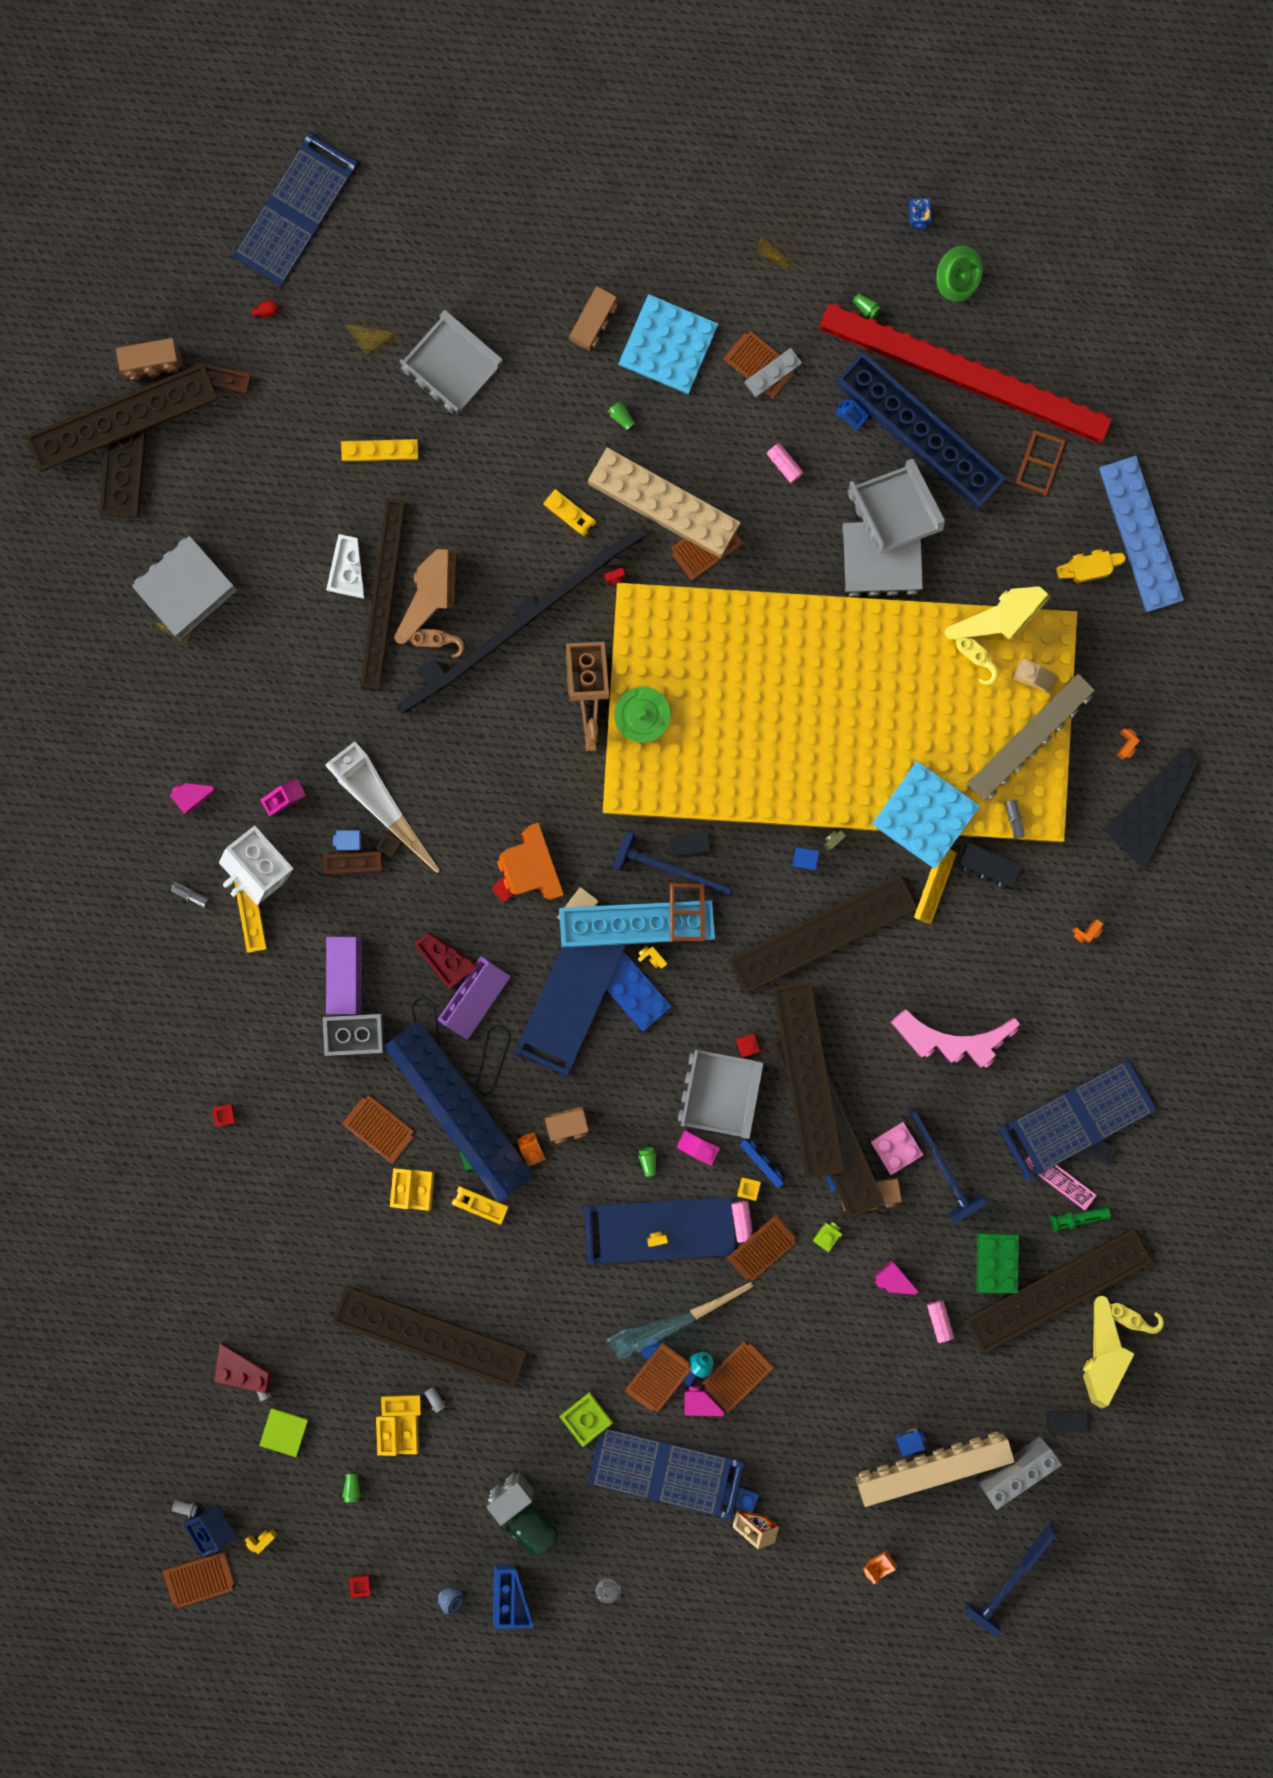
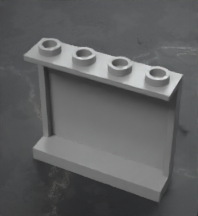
(451, 363)
(896, 508)
(879, 573)
(184, 587)
(721, 1093)
(1009, 1481)

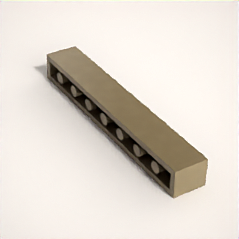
(1034, 733)

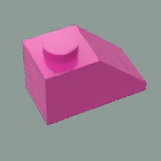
(190, 795)
(283, 797)
(698, 1148)
(894, 1280)
(700, 1403)

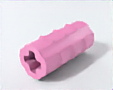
(785, 463)
(742, 1220)
(940, 1321)

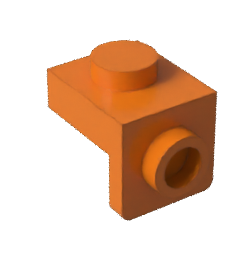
(1128, 749)
(1093, 930)
(531, 1149)
(879, 1567)

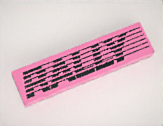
(1066, 1185)

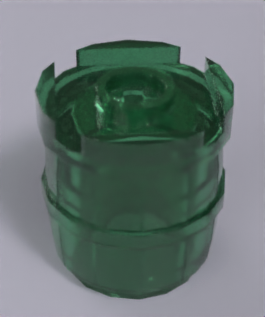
(532, 1530)

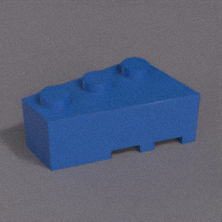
(508, 1599)

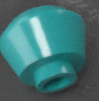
(701, 1364)

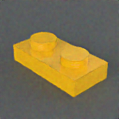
(401, 1405)

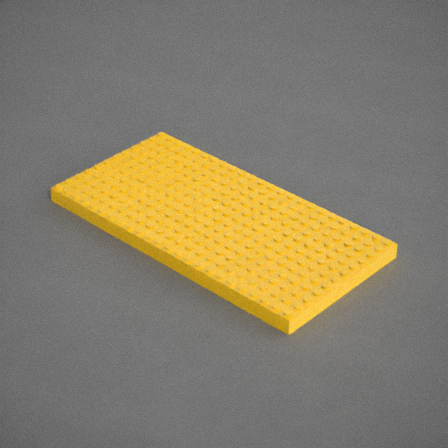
(825, 707)

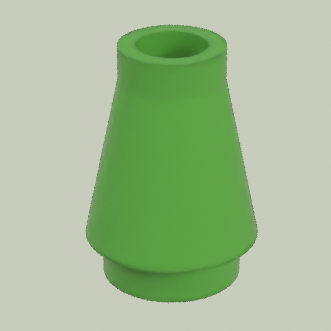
(867, 306)
(621, 415)
(648, 1160)
(351, 1488)

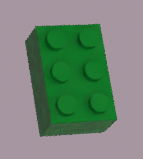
(997, 1262)

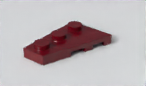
(444, 960)
(240, 1372)

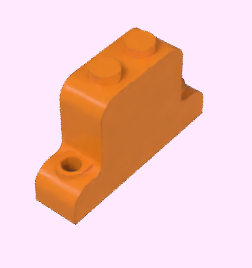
(530, 866)

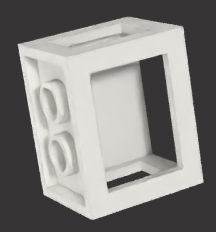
(254, 866)

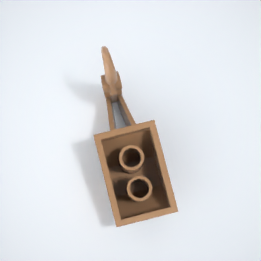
(435, 590)
(587, 681)

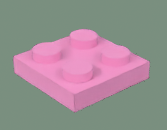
(896, 1148)

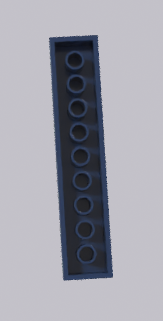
(920, 430)
(458, 1111)

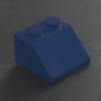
(210, 1530)

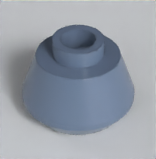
(450, 1600)

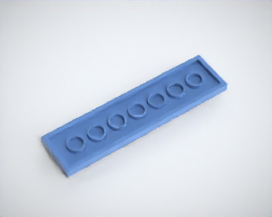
(1141, 534)

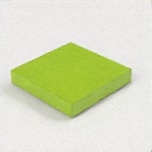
(586, 1419)
(283, 1432)

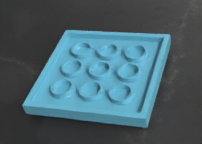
(668, 344)
(925, 815)

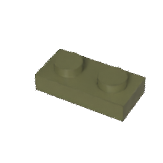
(833, 839)

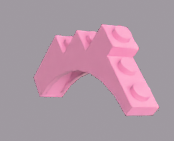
(978, 1047)

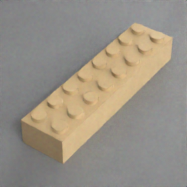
(664, 503)
(934, 1469)

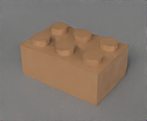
(149, 359)
(567, 1124)

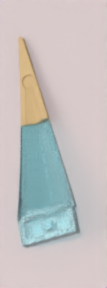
(644, 1336)

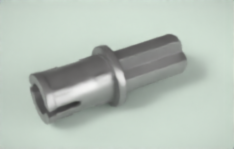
(1015, 819)
(190, 894)

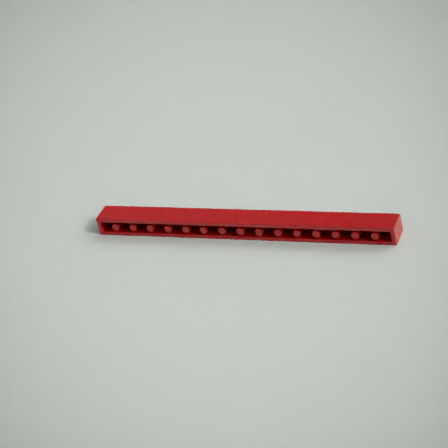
(964, 373)

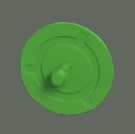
(959, 273)
(642, 714)

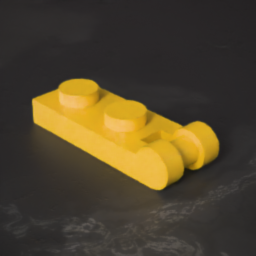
(569, 512)
(480, 1205)

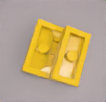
(412, 1189)
(397, 1435)

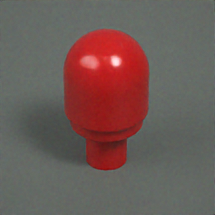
(265, 309)

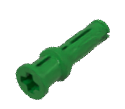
(1071, 1220)

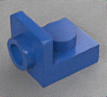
(852, 413)

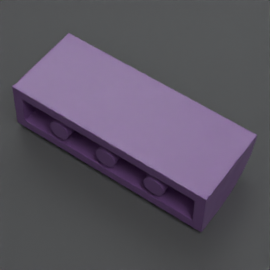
(343, 975)
(474, 998)

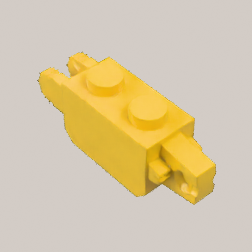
(1090, 567)

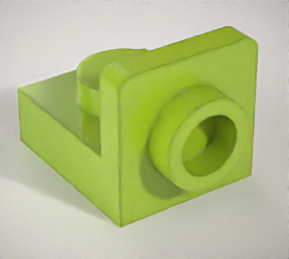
(827, 1236)

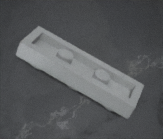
(773, 372)

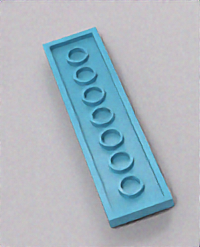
(631, 924)

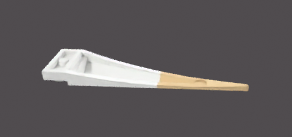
(361, 779)

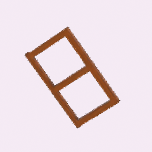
(1053, 467)
(701, 912)

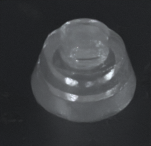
(603, 1587)

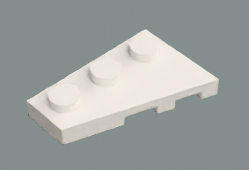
(346, 568)

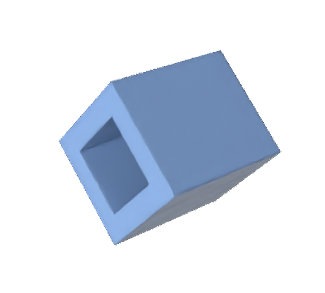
(347, 840)

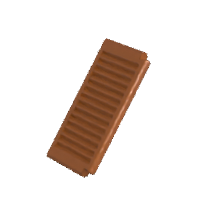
(752, 355)
(695, 559)
(379, 1128)
(762, 1249)
(737, 1376)
(659, 1378)
(199, 1579)

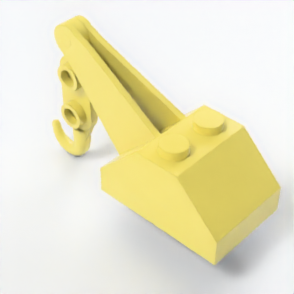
(1007, 618)
(1109, 1358)

